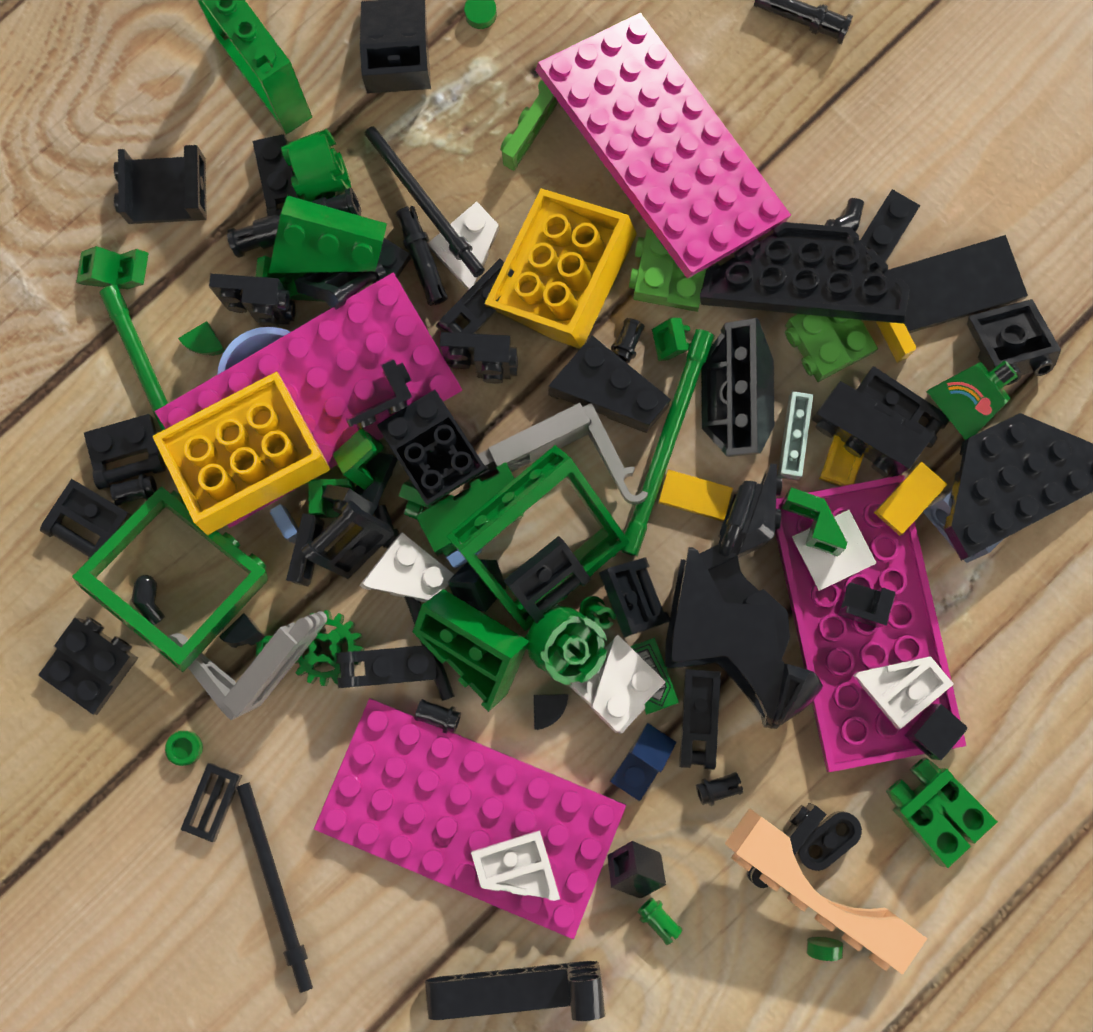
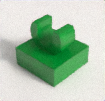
(670, 339)
(416, 503)

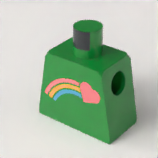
(973, 396)

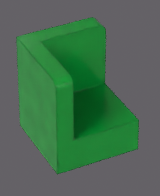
(355, 455)
(317, 504)

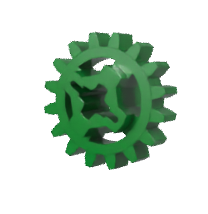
(337, 637)

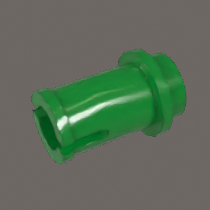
(595, 609)
(659, 920)

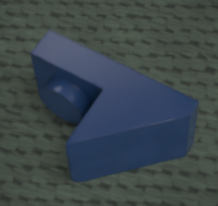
(643, 762)

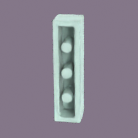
(795, 435)

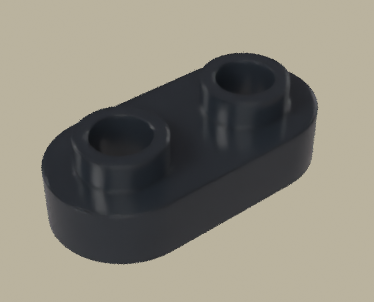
(830, 843)

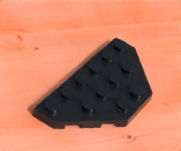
(809, 273)
(1013, 480)

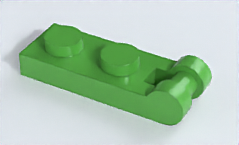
(530, 124)

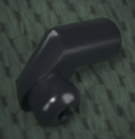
(852, 215)
(144, 598)

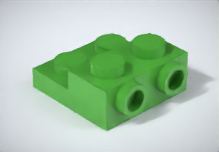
(661, 279)
(828, 343)

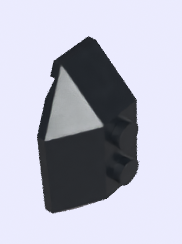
(738, 389)

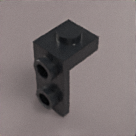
(397, 378)
(381, 470)

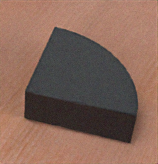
(242, 632)
(548, 709)

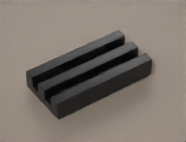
(300, 567)
(223, 808)

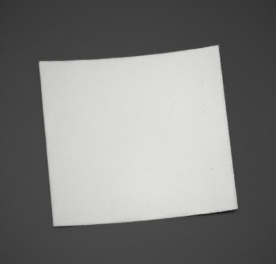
(830, 569)

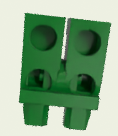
(936, 807)

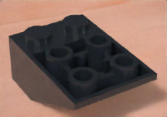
(394, 46)
(431, 447)

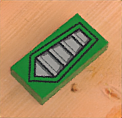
(666, 694)

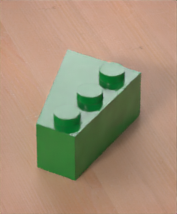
(325, 240)
(453, 510)
(472, 644)

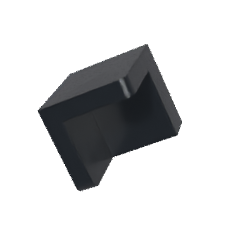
(471, 589)
(867, 604)
(936, 731)
(636, 870)

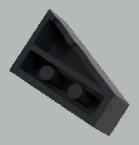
(611, 386)
(870, 431)

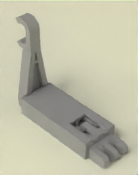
(560, 431)
(263, 673)

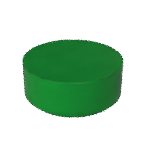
(480, 13)
(183, 748)
(825, 948)

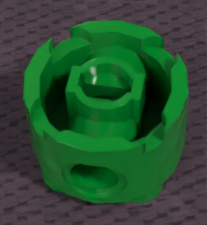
(316, 166)
(567, 645)

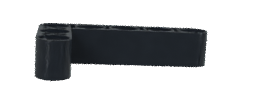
(518, 990)

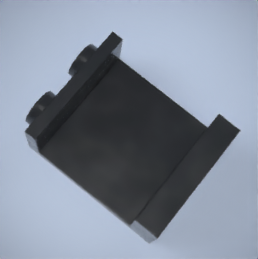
(161, 187)

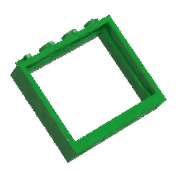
(258, 60)
(514, 501)
(179, 656)

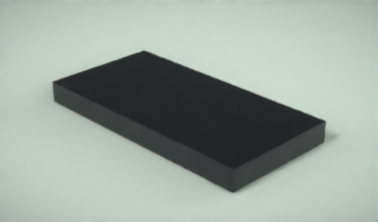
(960, 283)

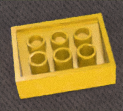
(562, 267)
(240, 453)

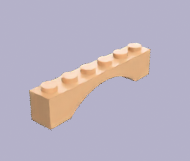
(877, 929)

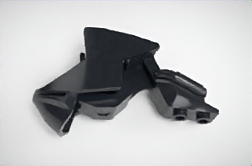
(731, 622)

